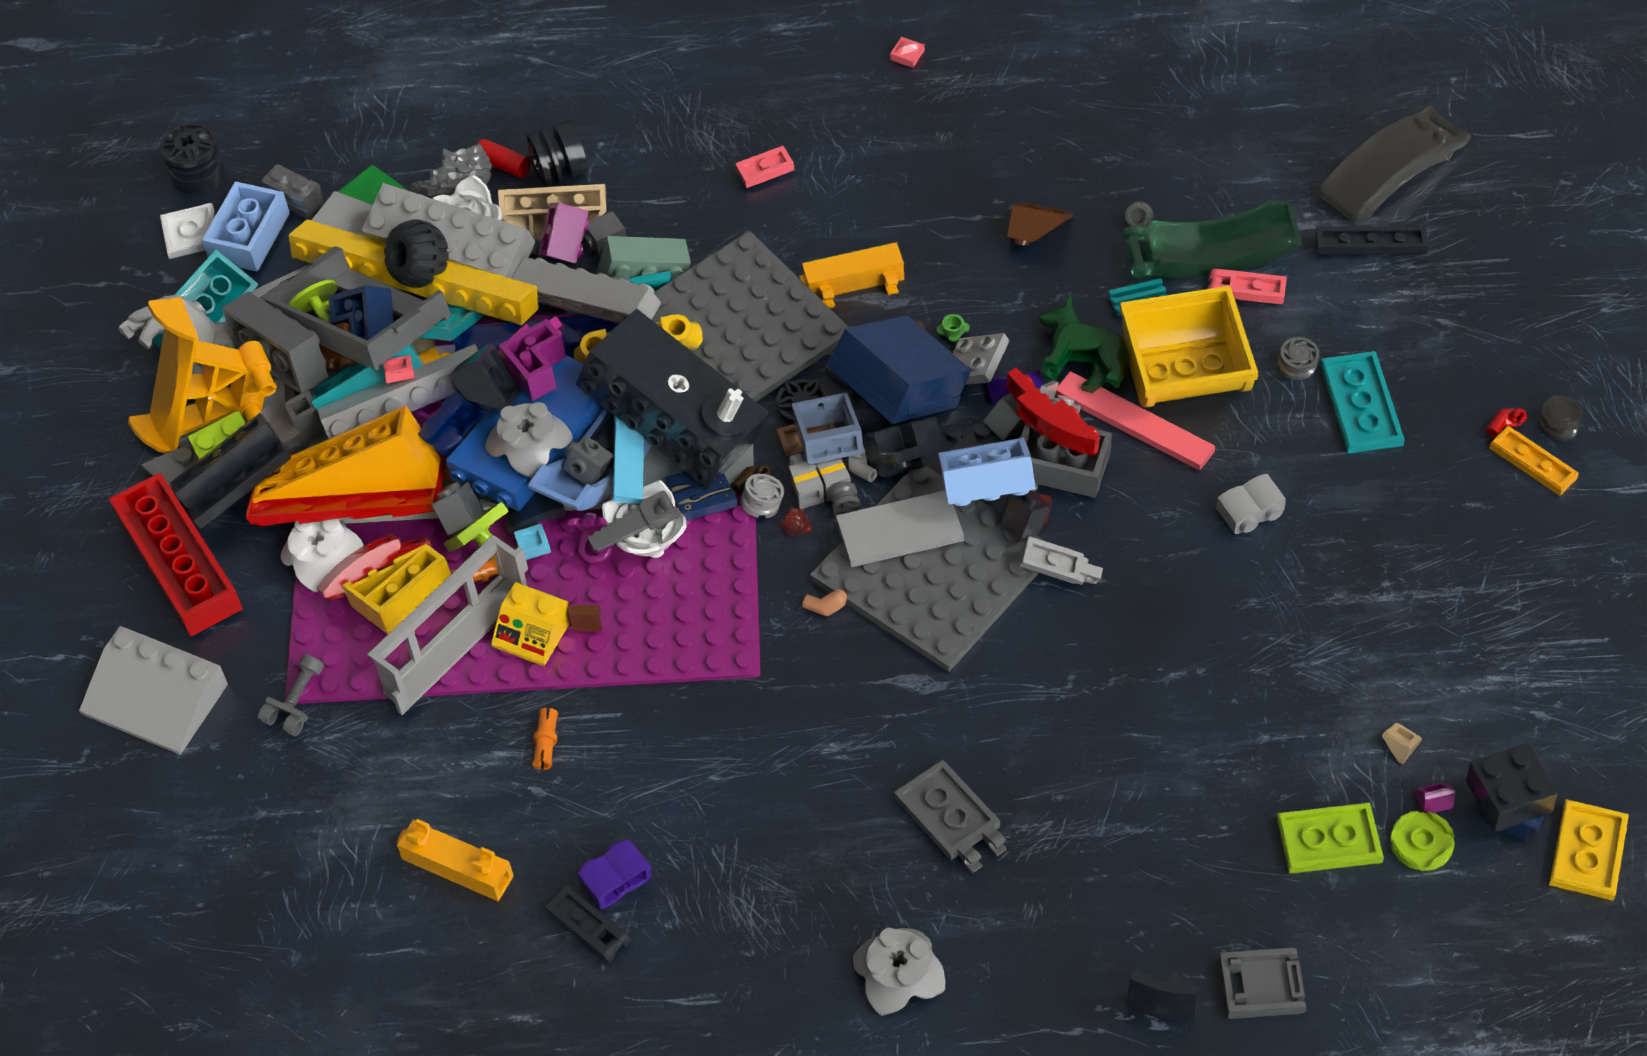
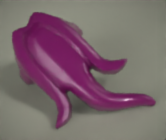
(588, 526)

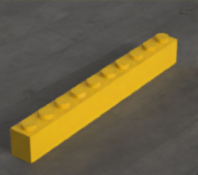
(460, 283)

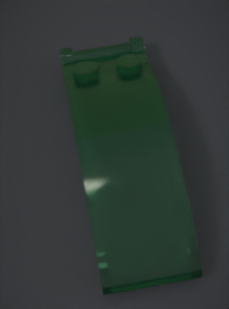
(1221, 243)

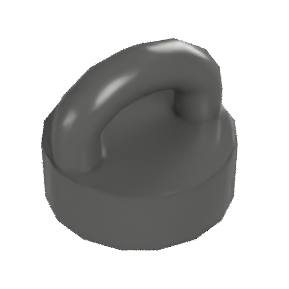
(1138, 214)

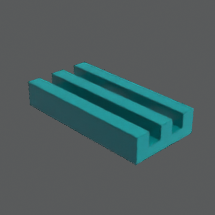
(1136, 292)

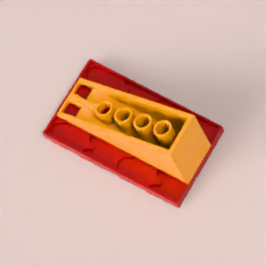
(354, 475)

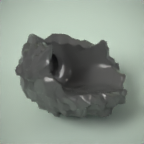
(453, 170)

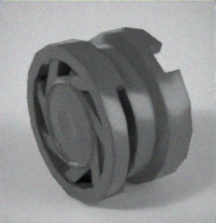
(1298, 359)

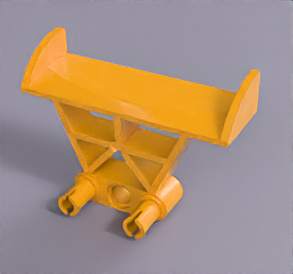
(243, 368)

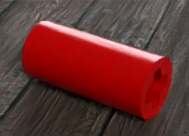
(506, 159)

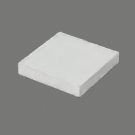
(186, 229)

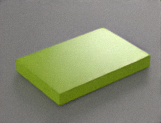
(1329, 838)

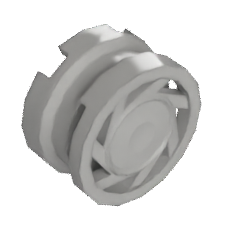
(761, 495)

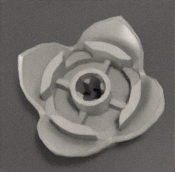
(527, 436)
(890, 986)

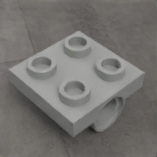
(981, 355)

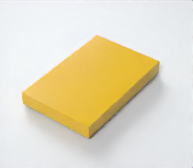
(1589, 850)

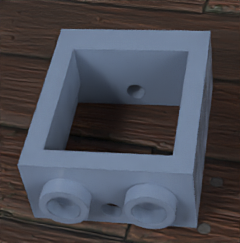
(829, 443)

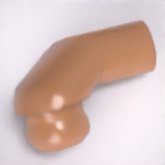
(827, 605)

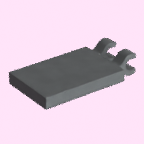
(951, 814)

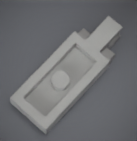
(1058, 562)

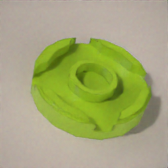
(1422, 840)

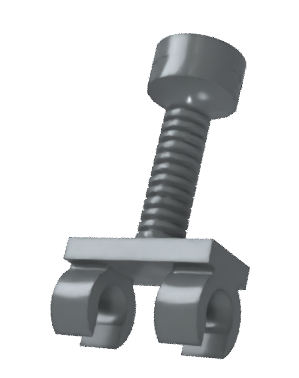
(295, 721)

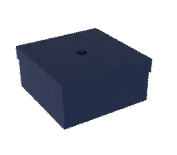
(899, 368)

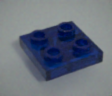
(451, 423)

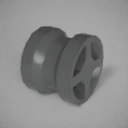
(844, 498)

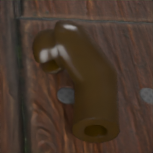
(739, 483)

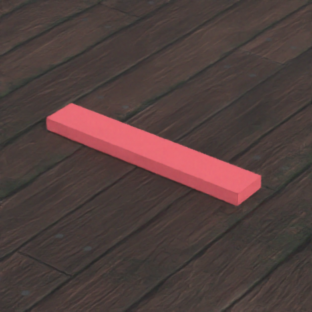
(1138, 422)

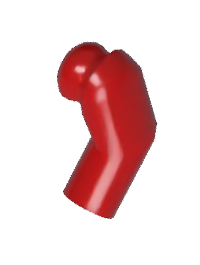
(1505, 417)

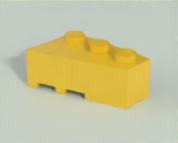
(397, 590)

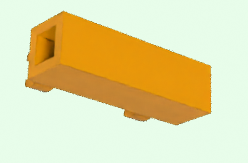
(854, 272)
(455, 859)

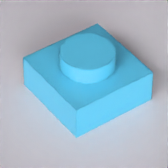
(532, 541)

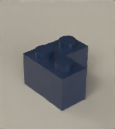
(364, 308)

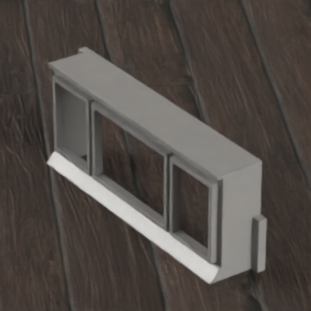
(459, 635)

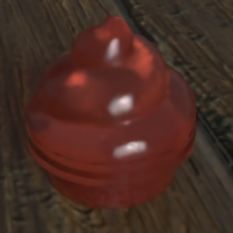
(796, 522)

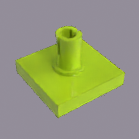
(478, 530)

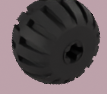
(415, 253)

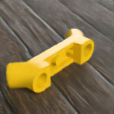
(676, 325)

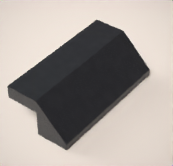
(230, 470)

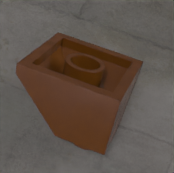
(1033, 221)

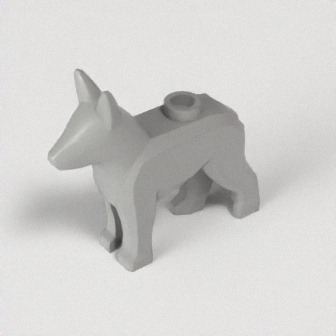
(207, 331)

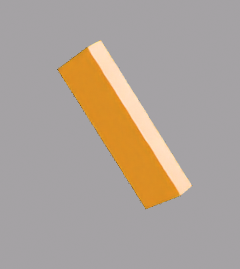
(1534, 460)

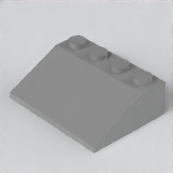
(152, 690)

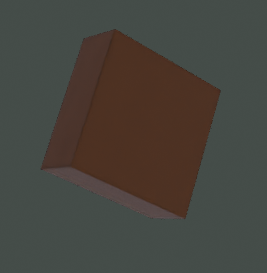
(586, 617)

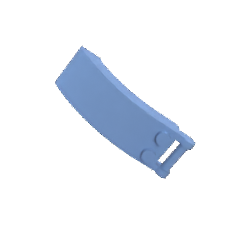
(564, 488)

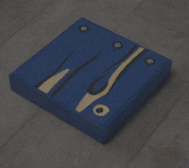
(695, 499)

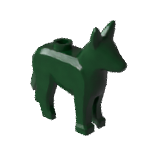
(1083, 344)

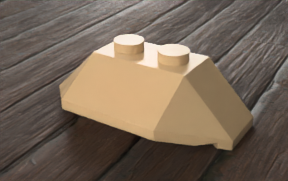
(530, 205)

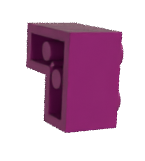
(532, 356)

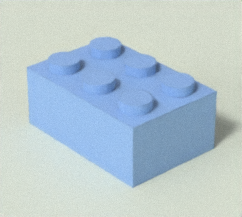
(247, 225)
(987, 471)

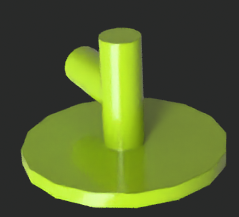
(316, 298)

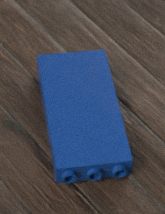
(495, 475)

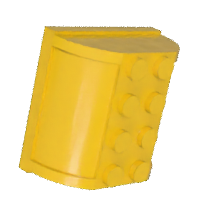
(1187, 346)

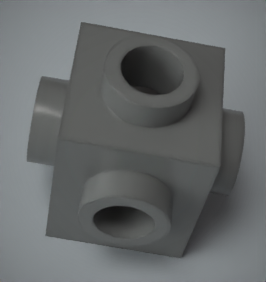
(587, 460)

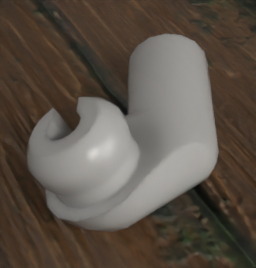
(859, 467)

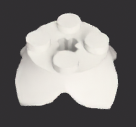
(472, 196)
(647, 542)
(317, 549)

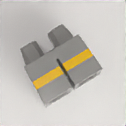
(816, 479)

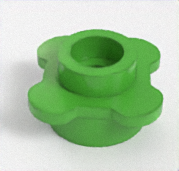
(953, 327)

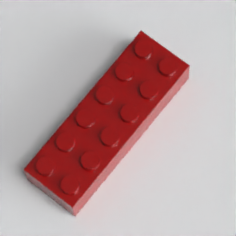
(176, 554)

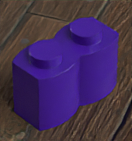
(614, 873)

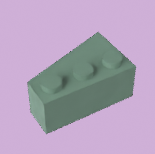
(643, 256)

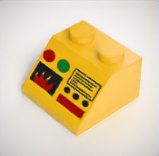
(530, 624)

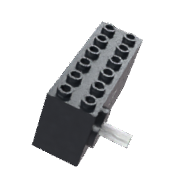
(671, 398)

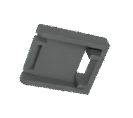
(1267, 983)

